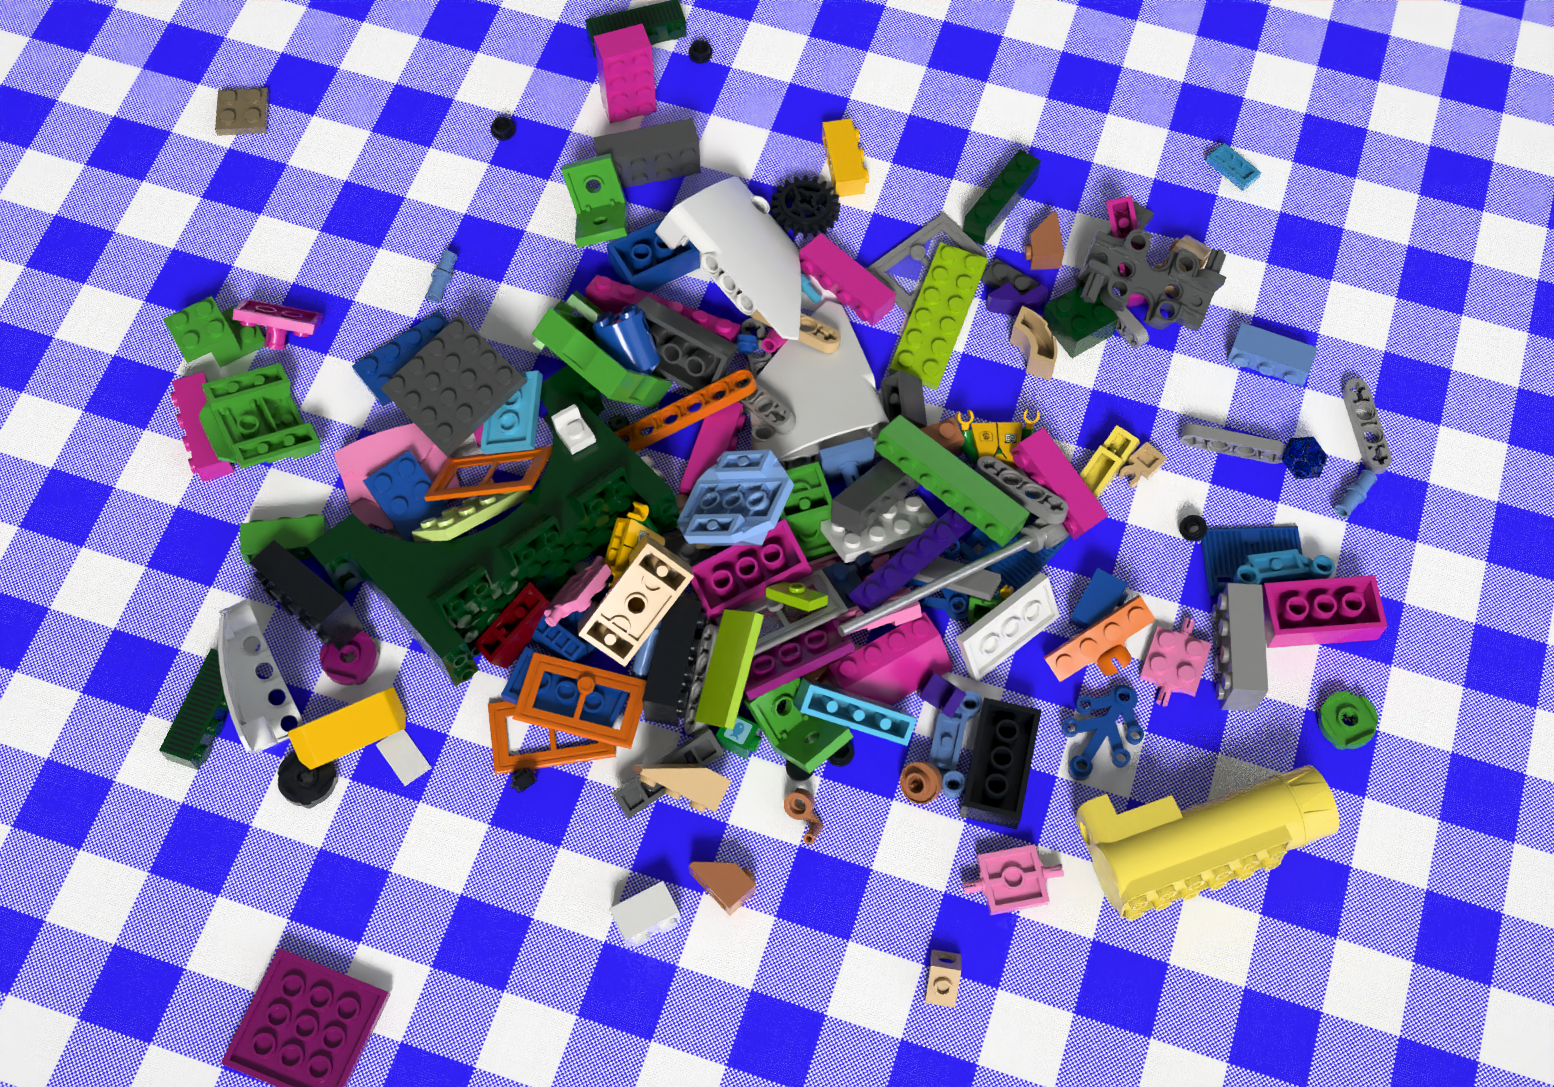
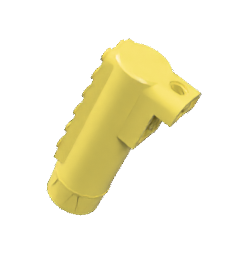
(1172, 854)

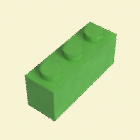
(289, 532)

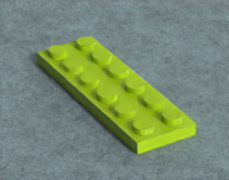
(939, 315)

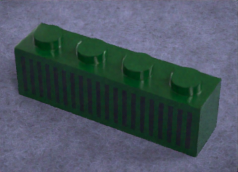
(660, 20)
(1001, 197)
(198, 718)

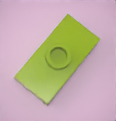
(797, 596)

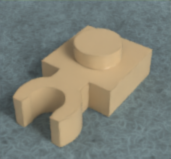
(1143, 462)

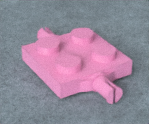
(578, 591)
(1175, 661)
(1012, 879)

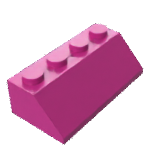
(893, 663)

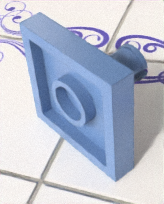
(847, 461)

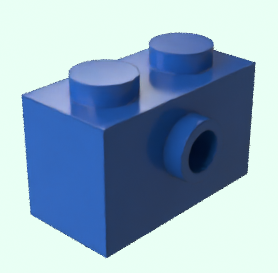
(1099, 599)

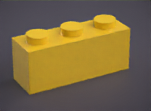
(844, 157)

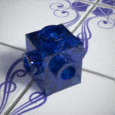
(1304, 457)

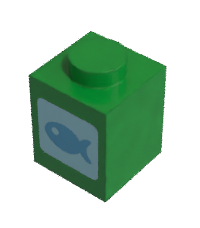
(741, 739)

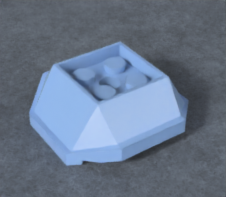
(736, 500)

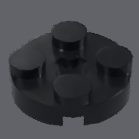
(310, 793)

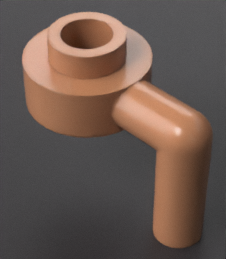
(800, 812)

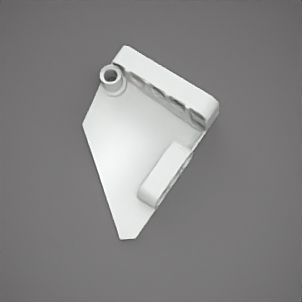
(741, 251)
(824, 391)
(246, 694)

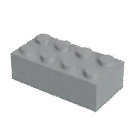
(1240, 647)

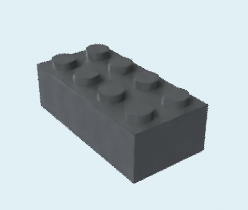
(652, 152)
(686, 349)

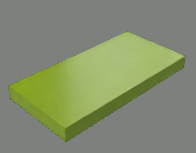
(729, 668)

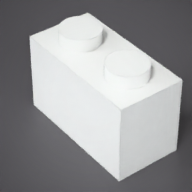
(645, 915)

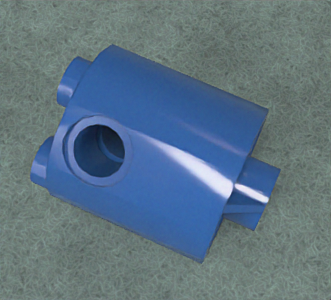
(627, 339)

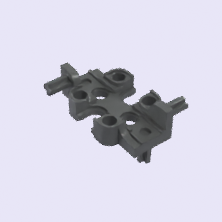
(1193, 287)

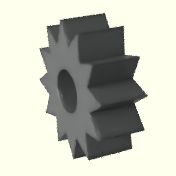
(618, 419)

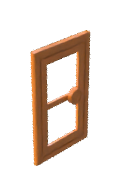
(487, 486)
(587, 678)
(506, 764)

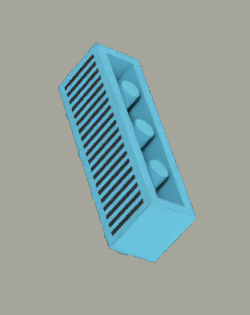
(854, 711)

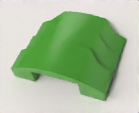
(255, 419)

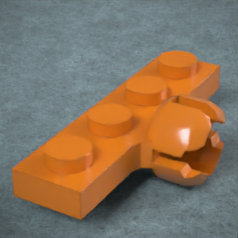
(1102, 641)

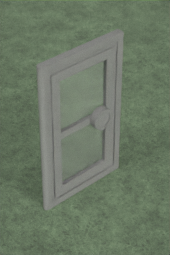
(907, 265)
(784, 621)

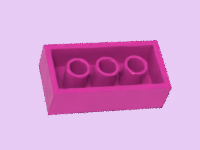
(625, 73)
(746, 570)
(1322, 611)

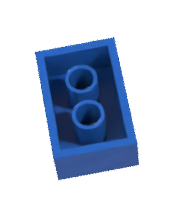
(647, 262)

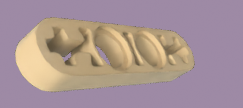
(821, 337)

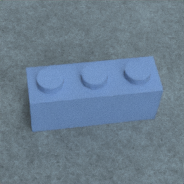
(1272, 354)

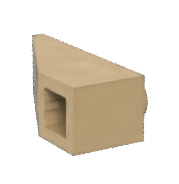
(692, 781)

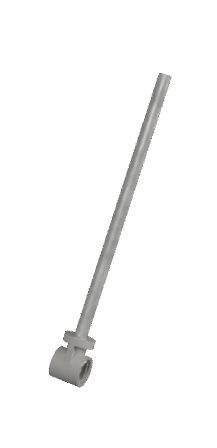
(1032, 538)

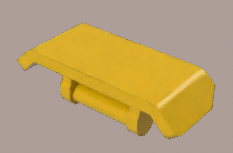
(348, 729)

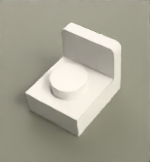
(573, 429)

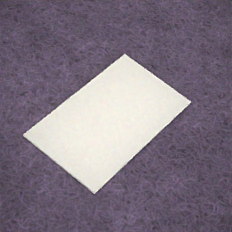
(403, 756)

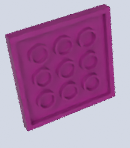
(796, 658)
(305, 1025)

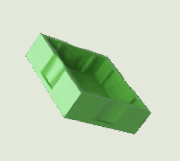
(576, 344)

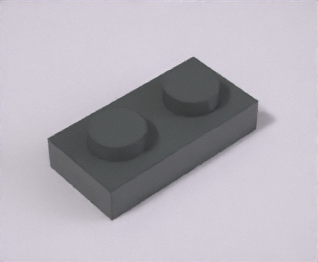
(1000, 274)

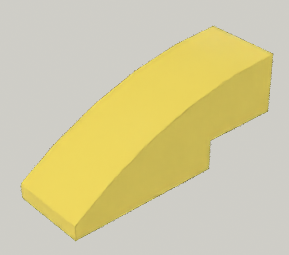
(1109, 460)

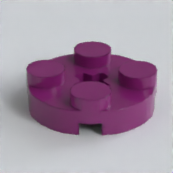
(356, 671)

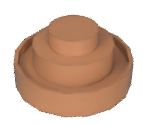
(921, 782)

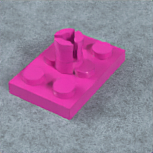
(277, 320)

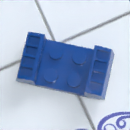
(563, 639)

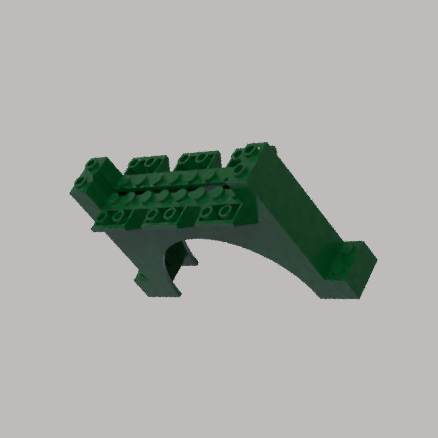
(460, 586)

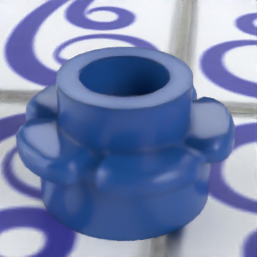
(746, 343)

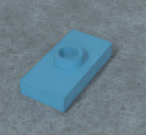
(1233, 166)

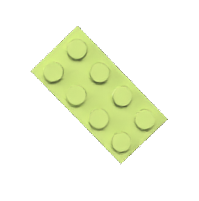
(472, 513)

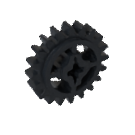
(804, 214)

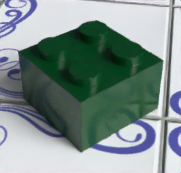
(1079, 323)

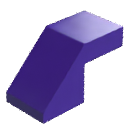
(1009, 301)
(941, 694)

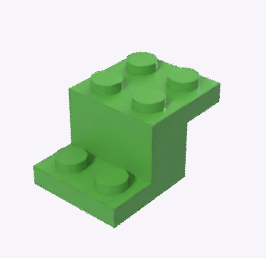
(207, 329)
(806, 508)

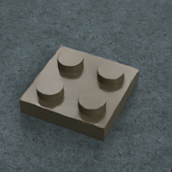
(242, 111)

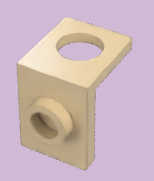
(943, 979)

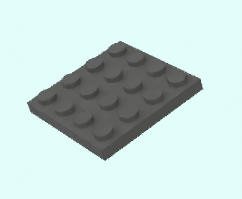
(453, 385)

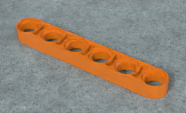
(682, 407)

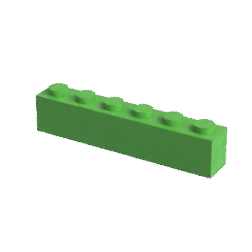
(951, 480)

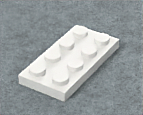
(889, 532)
(1008, 627)

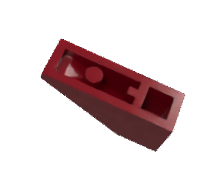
(513, 628)

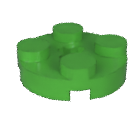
(1341, 734)

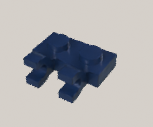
(846, 576)

